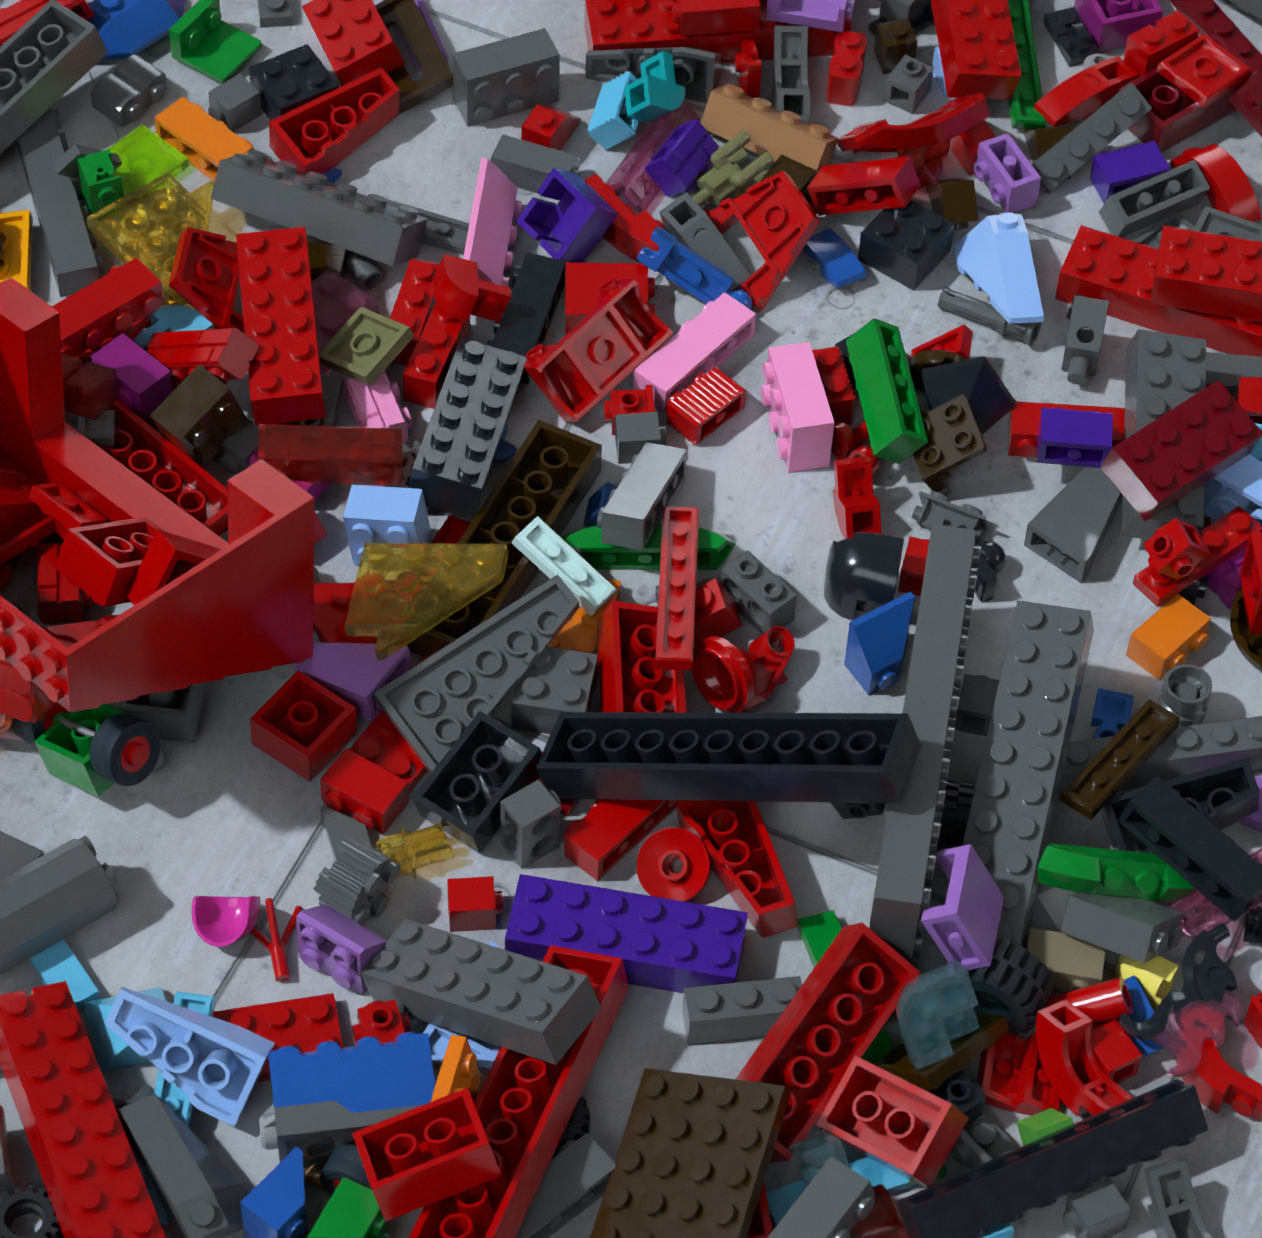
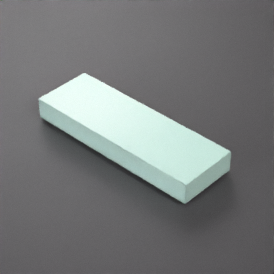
(556, 557)

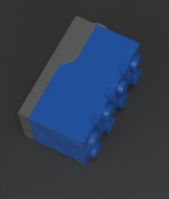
(340, 1090)

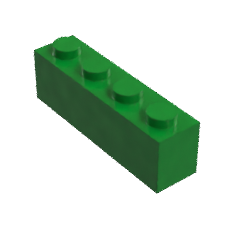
(886, 391)

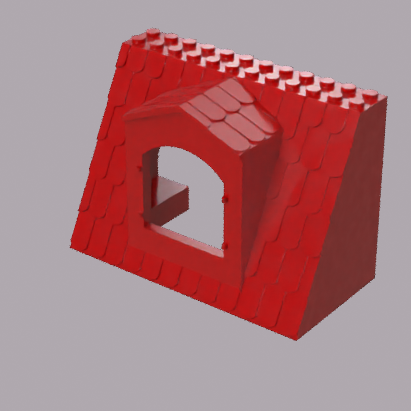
(216, 621)

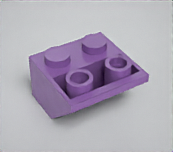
(336, 945)

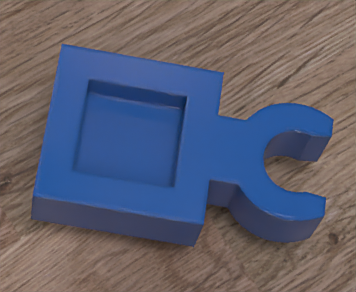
(1110, 712)

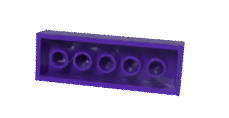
(660, 939)

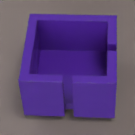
(575, 221)

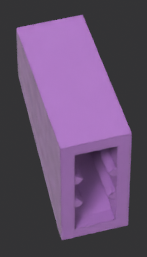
(355, 672)

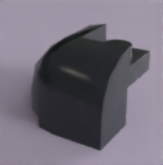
(862, 573)

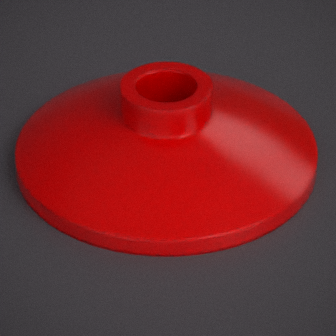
(658, 856)

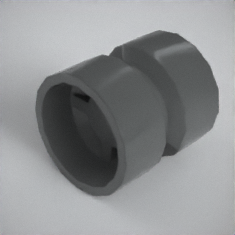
(1186, 693)

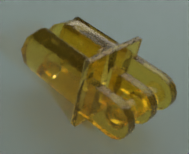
(417, 847)

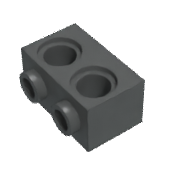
(758, 593)
(530, 823)

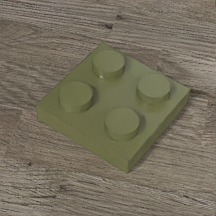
(365, 346)

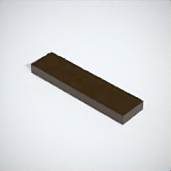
(1120, 759)

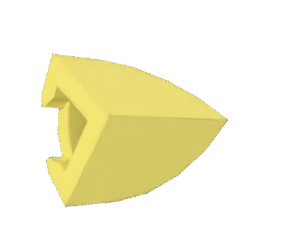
(1154, 976)

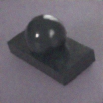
(990, 563)

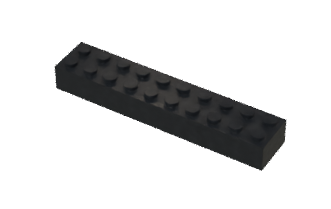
(730, 756)

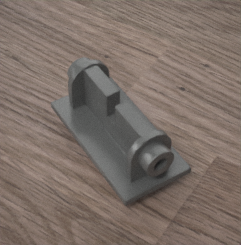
(938, 509)

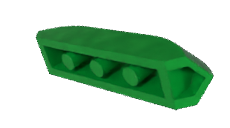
(711, 552)
(1111, 873)

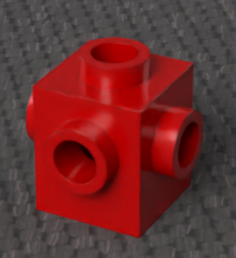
(1176, 549)
(380, 1021)

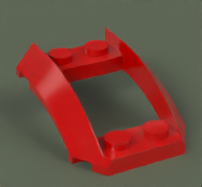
(926, 131)

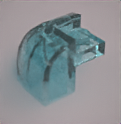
(935, 1011)

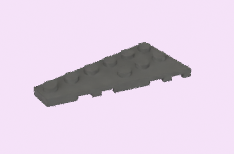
(475, 672)

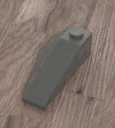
(188, 1177)

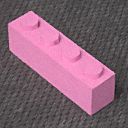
(696, 348)

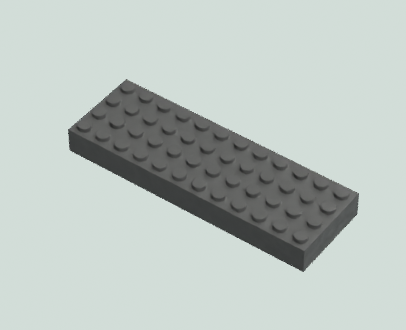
(932, 705)

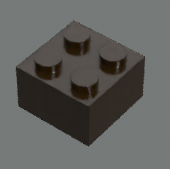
(199, 415)

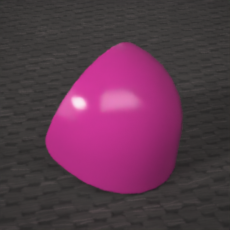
(224, 919)

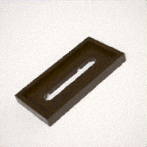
(424, 48)

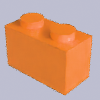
(1169, 637)

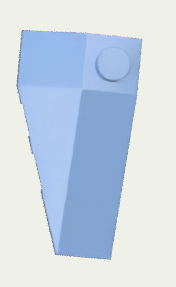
(1002, 266)
(198, 1053)

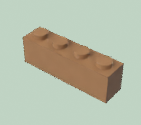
(770, 129)

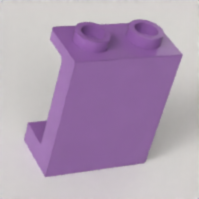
(811, 13)
(971, 915)

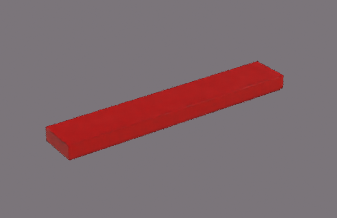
(677, 588)

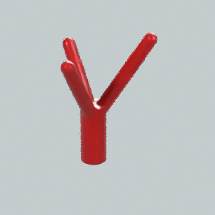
(278, 945)

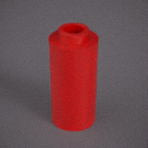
(1099, 1001)

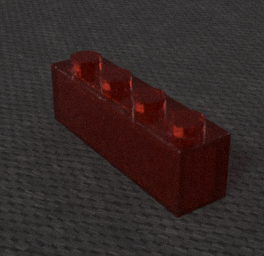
(332, 453)

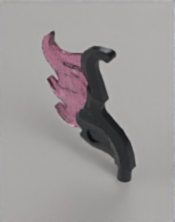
(1197, 1010)

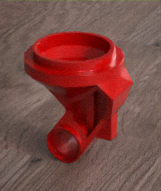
(741, 678)

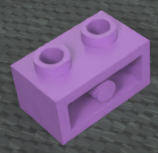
(1007, 174)

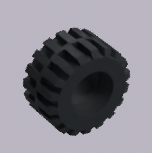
(1012, 986)

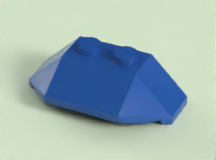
(133, 24)

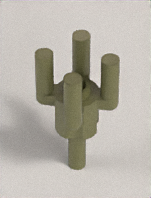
(727, 177)

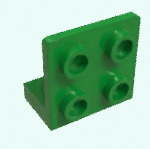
(210, 43)

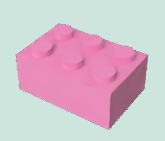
(797, 407)

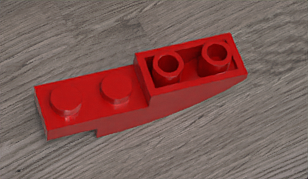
(1085, 92)
(628, 231)

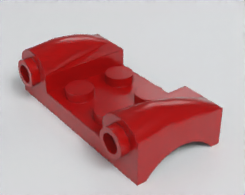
(597, 351)

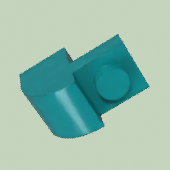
(655, 91)

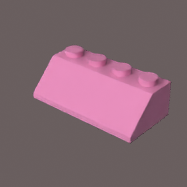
(491, 224)

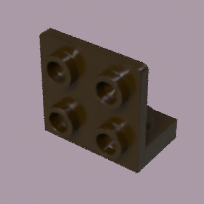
(952, 440)

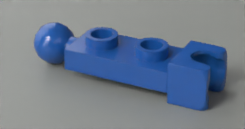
(689, 269)

